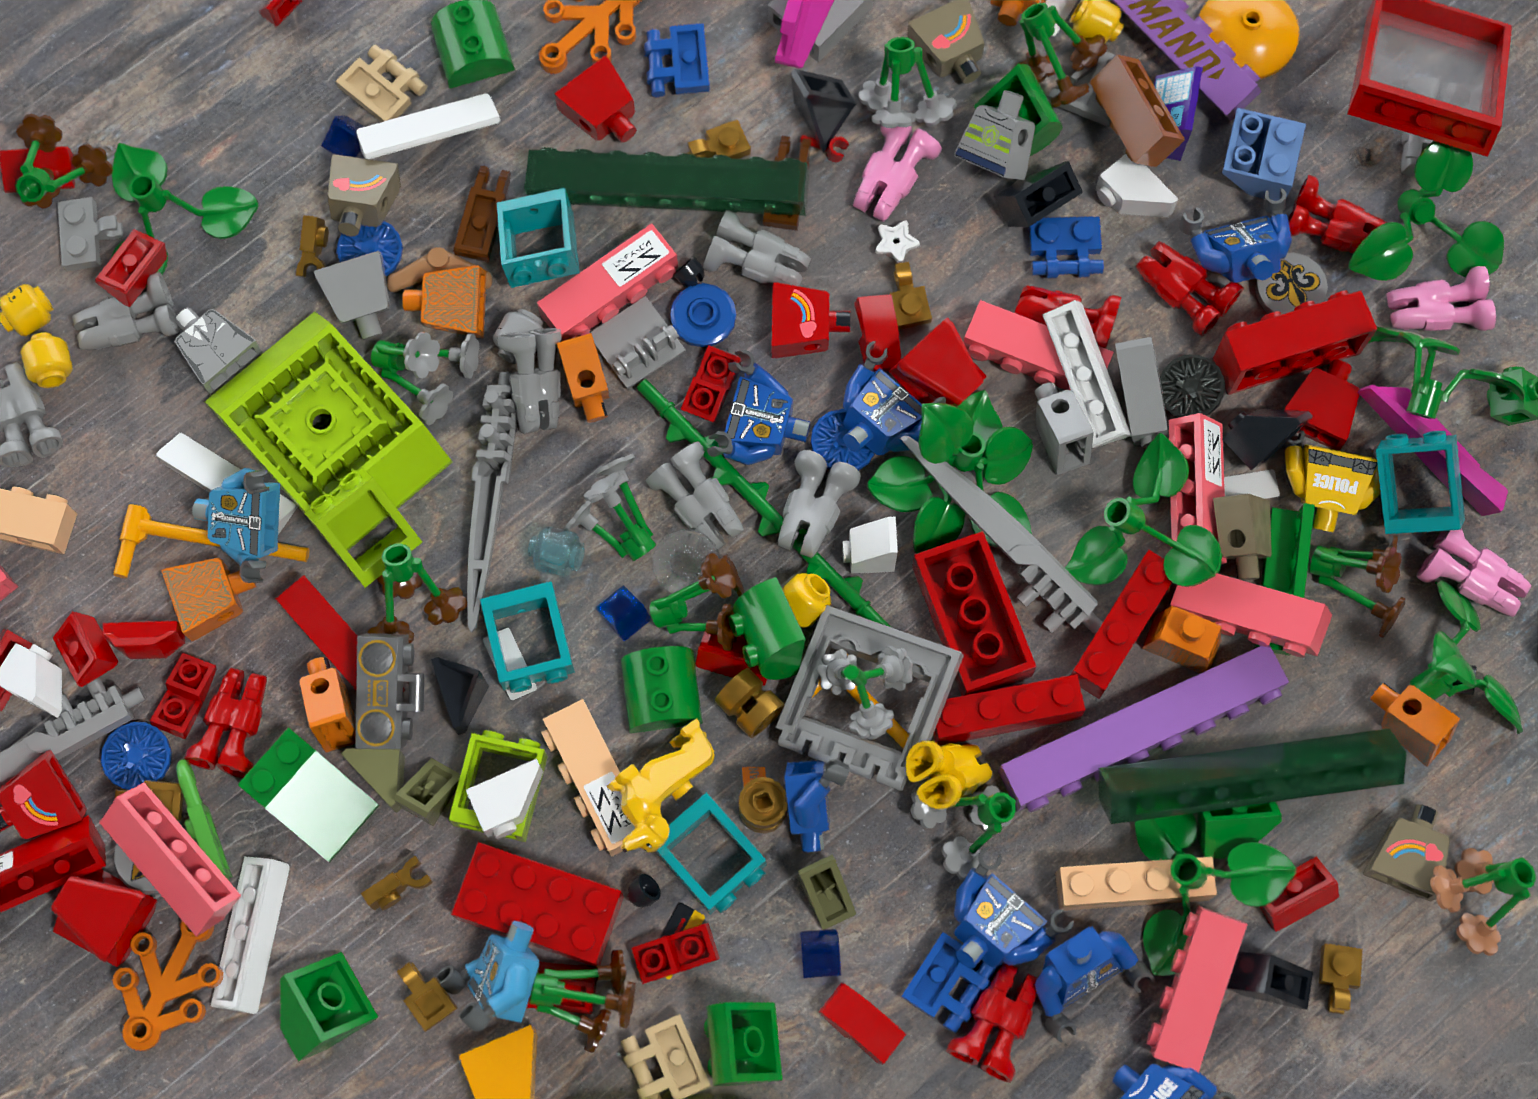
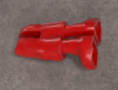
(1346, 224)
(1178, 276)
(1038, 301)
(227, 714)
(1005, 1014)

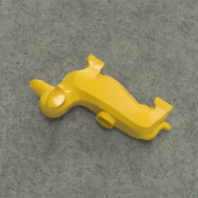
(658, 780)

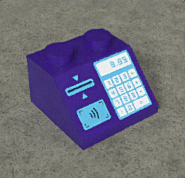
(1180, 95)

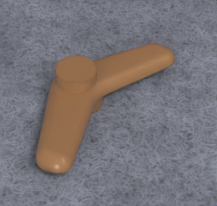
(435, 260)

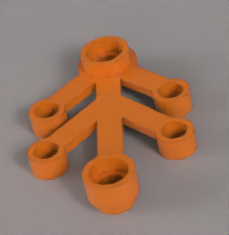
(593, 19)
(163, 988)

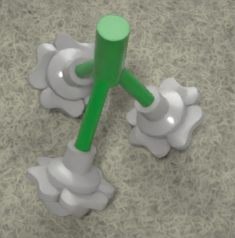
(842, 674)

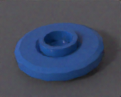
(373, 239)
(703, 315)
(829, 443)
(135, 755)

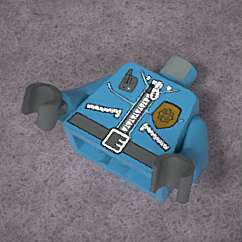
(243, 519)
(498, 978)

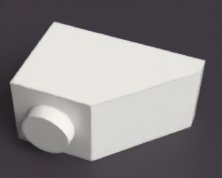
(1134, 190)
(872, 547)
(33, 678)
(505, 799)

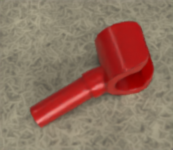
(831, 154)

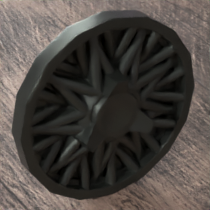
(1192, 386)

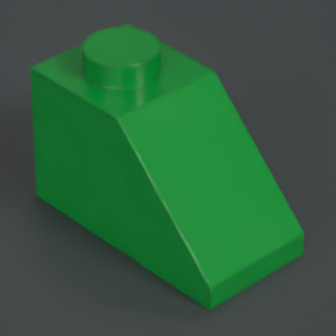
(1227, 828)

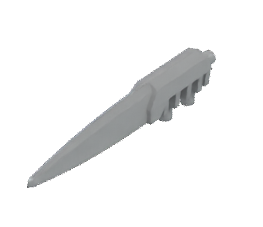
(490, 475)
(1040, 567)
(73, 727)

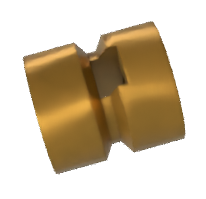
(740, 694)
(763, 805)

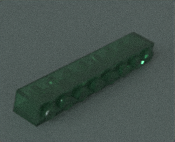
(671, 181)
(1251, 776)

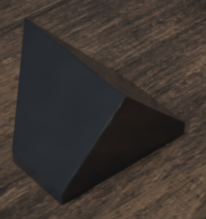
(822, 104)
(461, 689)

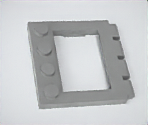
(866, 640)

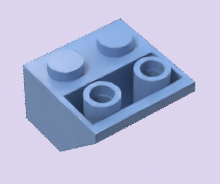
(1263, 153)

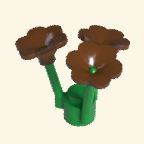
(1039, 22)
(38, 185)
(1382, 563)
(718, 577)
(400, 579)
(550, 991)

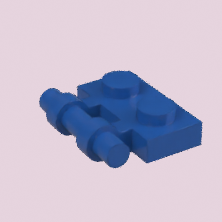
(688, 56)
(1066, 237)
(938, 976)

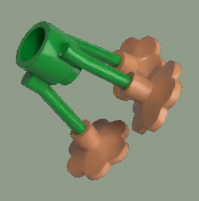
(1477, 874)

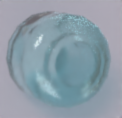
(556, 551)

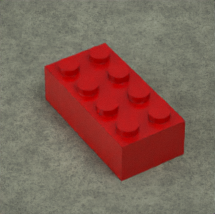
(1294, 341)
(974, 613)
(565, 910)

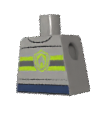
(999, 138)

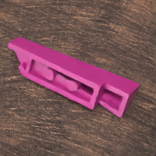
(800, 29)
(1478, 487)

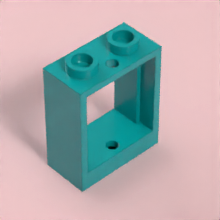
(517, 217)
(1420, 519)
(518, 602)
(683, 826)

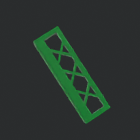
(1290, 554)

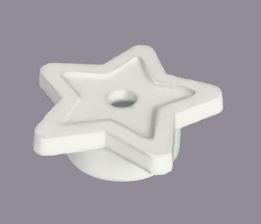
(894, 250)

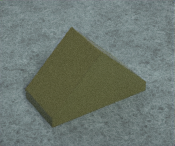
(381, 769)
(428, 791)
(826, 892)

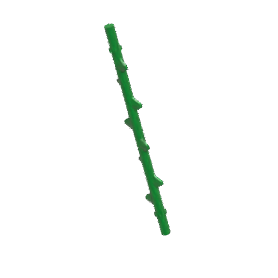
(755, 495)

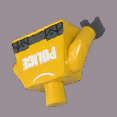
(1331, 480)

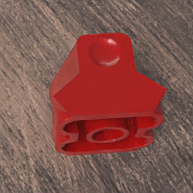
(939, 368)
(102, 915)

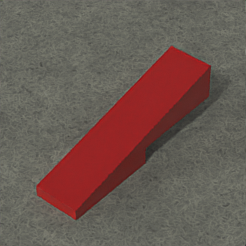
(322, 626)

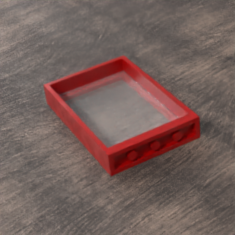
(1433, 73)

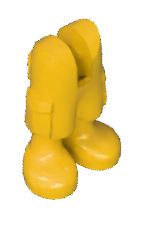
(955, 769)

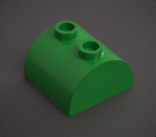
(471, 42)
(1034, 106)
(769, 630)
(660, 688)
(743, 1043)

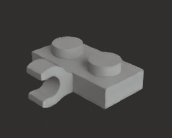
(81, 233)

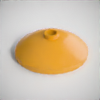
(1263, 45)

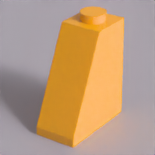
(503, 1066)

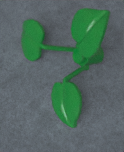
(139, 178)
(1385, 250)
(1427, 392)
(941, 434)
(902, 480)
(1193, 556)
(1450, 665)
(1256, 872)

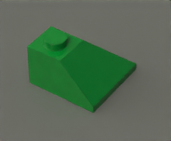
(322, 1006)

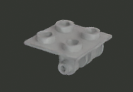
(637, 342)

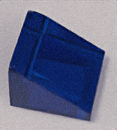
(342, 137)
(624, 613)
(820, 953)

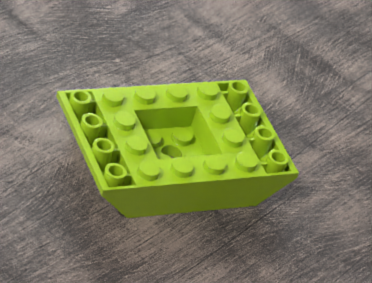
(371, 428)

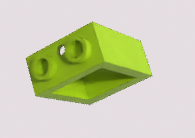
(328, 506)
(493, 743)

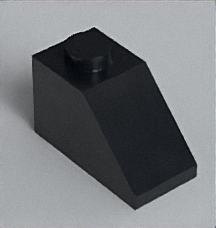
(1038, 195)
(1263, 433)
(1271, 980)

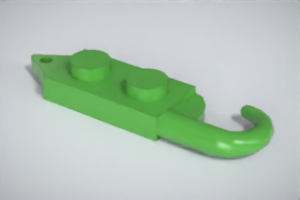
(201, 824)

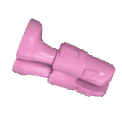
(892, 178)
(1434, 308)
(1488, 577)

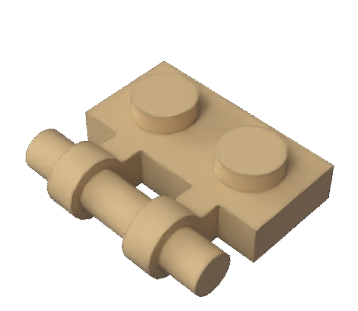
(373, 91)
(676, 1057)

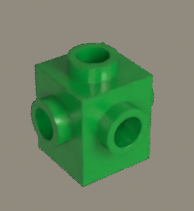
(1507, 406)

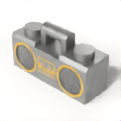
(379, 691)

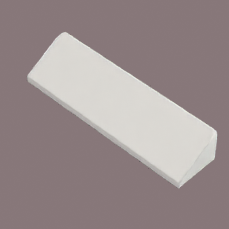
(427, 126)
(1087, 372)
(208, 469)
(251, 935)

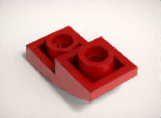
(878, 324)
(710, 385)
(184, 695)
(675, 953)
(862, 1022)

